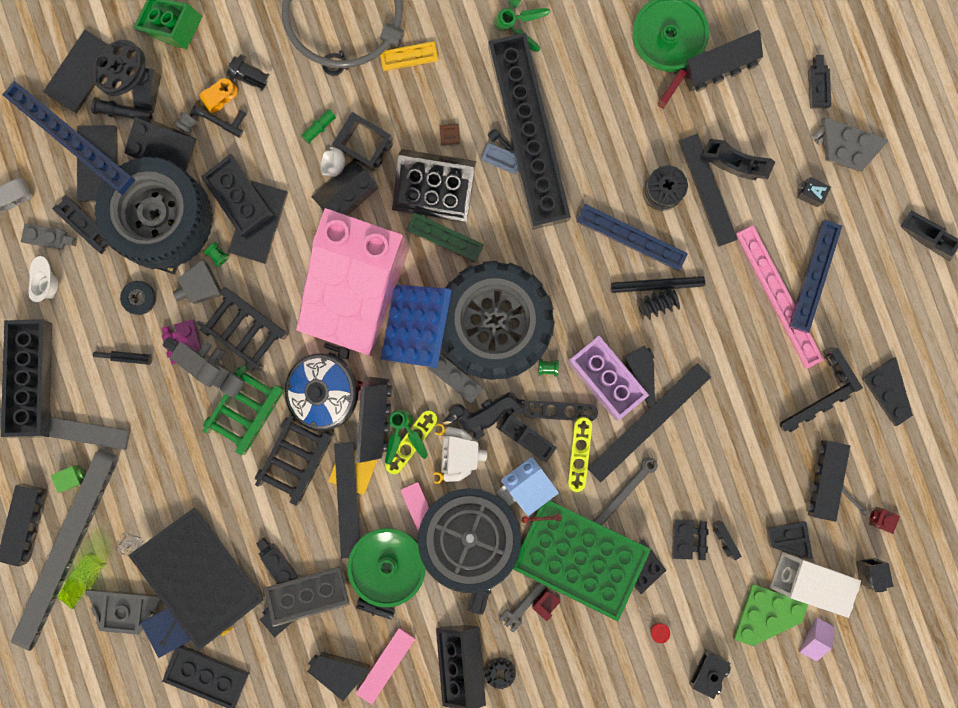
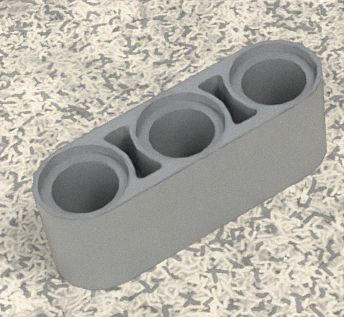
(14, 194)

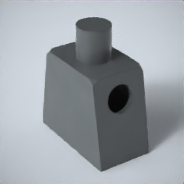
(198, 284)

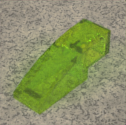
(81, 579)

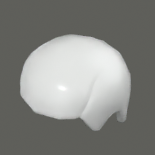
(332, 162)

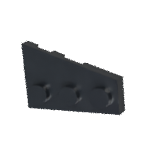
(889, 391)

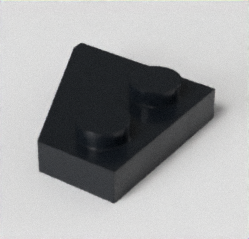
(791, 538)

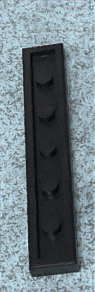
(708, 190)
(347, 496)

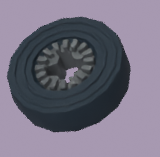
(134, 288)

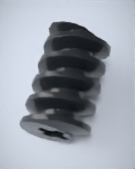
(658, 303)

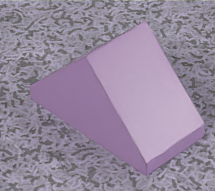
(818, 640)

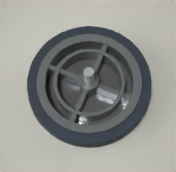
(469, 540)

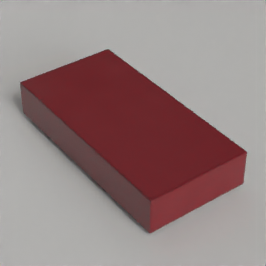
(672, 88)

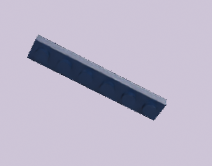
(632, 237)
(815, 276)

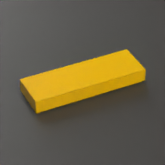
(409, 56)

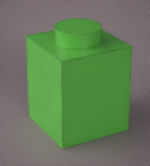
(68, 478)

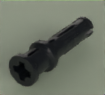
(113, 109)

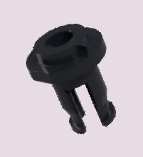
(246, 73)

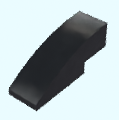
(931, 235)
(526, 437)

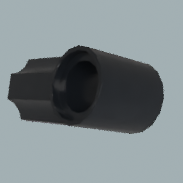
(478, 601)

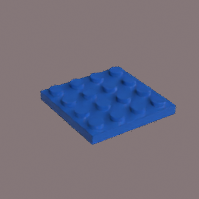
(416, 325)

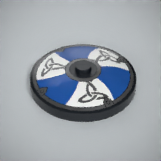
(321, 391)

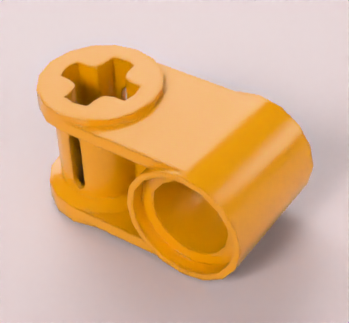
(216, 95)

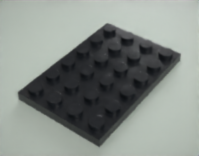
(196, 578)

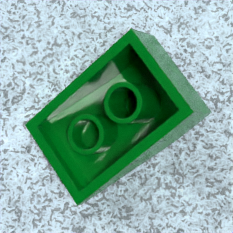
(168, 22)

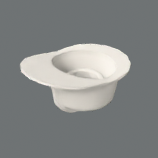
(42, 281)

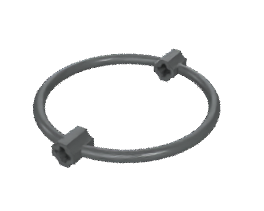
(390, 35)

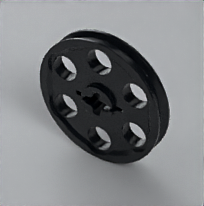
(118, 67)

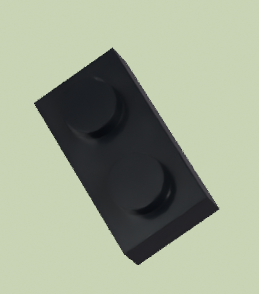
(729, 546)

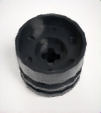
(662, 198)

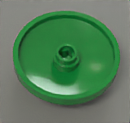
(670, 33)
(386, 567)

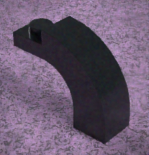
(737, 163)

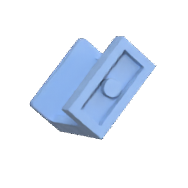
(529, 486)

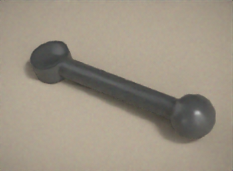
(862, 510)

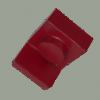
(884, 520)

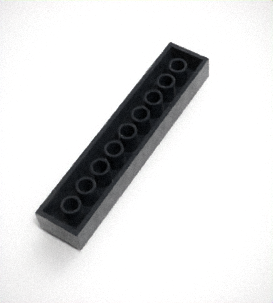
(528, 131)

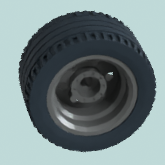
(175, 244)

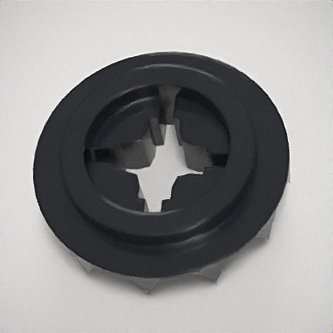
(501, 664)

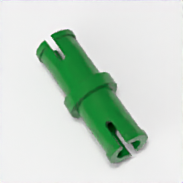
(318, 126)

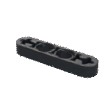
(560, 408)

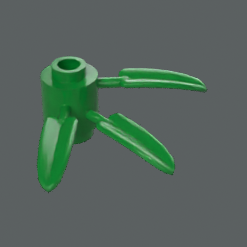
(510, 19)
(397, 423)

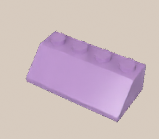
(607, 378)

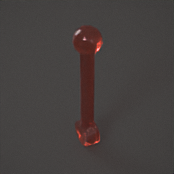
(557, 517)

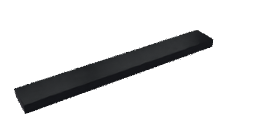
(649, 422)

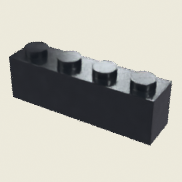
(828, 480)
(21, 524)

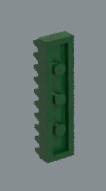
(445, 237)

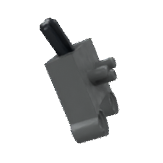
(205, 367)

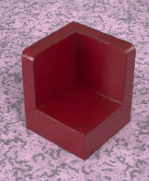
(545, 604)

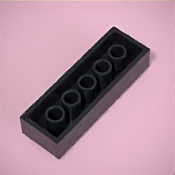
(26, 379)

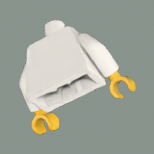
(459, 454)

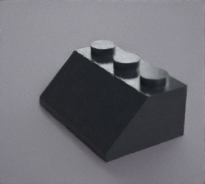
(346, 190)

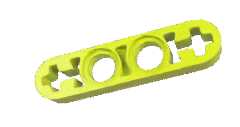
(421, 419)
(582, 454)

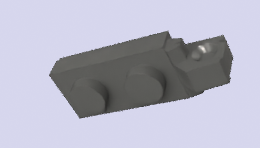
(46, 237)

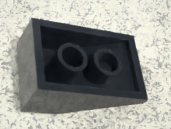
(158, 140)

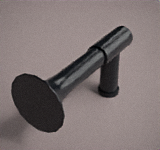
(231, 128)

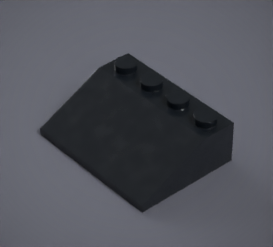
(433, 185)

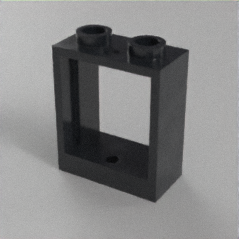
(347, 131)

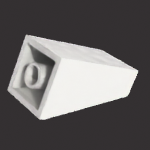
(815, 584)

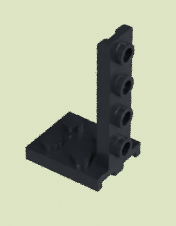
(843, 374)

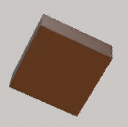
(449, 134)

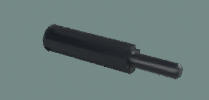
(125, 357)

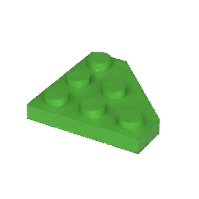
(767, 615)

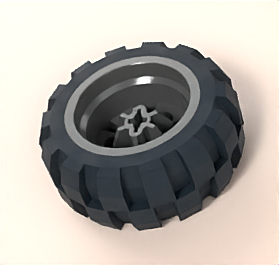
(518, 289)

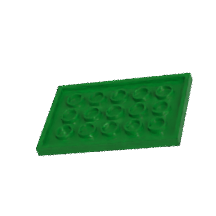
(582, 560)

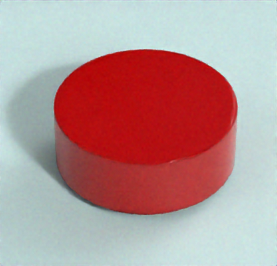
(660, 633)

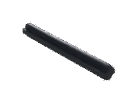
(658, 284)

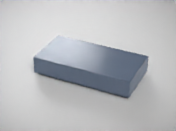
(499, 158)

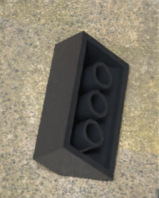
(723, 61)
(372, 419)
(461, 666)

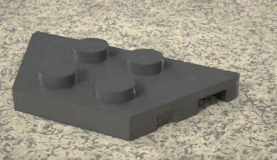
(850, 145)
(121, 610)

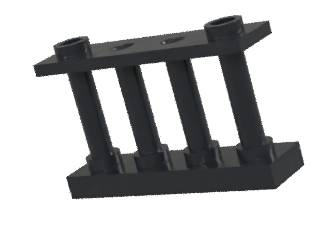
(244, 311)
(303, 475)

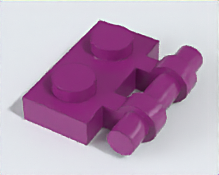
(185, 332)

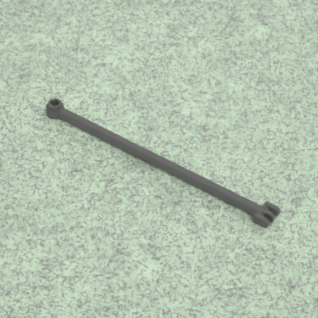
(600, 519)

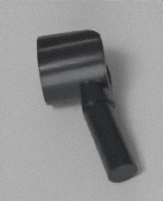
(494, 135)
(342, 352)

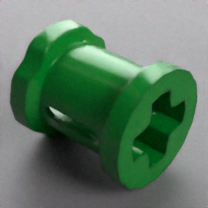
(216, 254)
(548, 367)

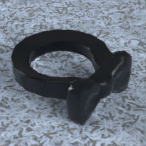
(335, 55)

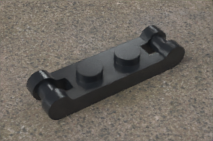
(80, 222)

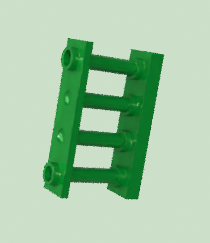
(253, 426)

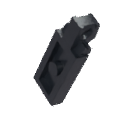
(819, 84)
(275, 562)

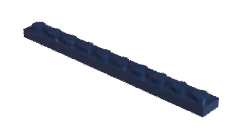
(69, 138)

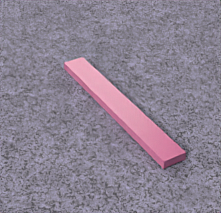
(777, 294)

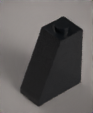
(337, 673)

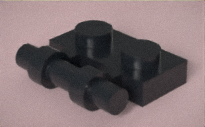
(683, 539)

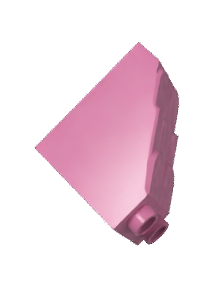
(350, 281)

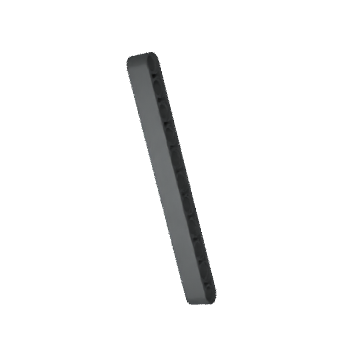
(64, 550)

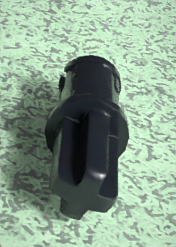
(385, 612)

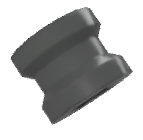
(185, 123)

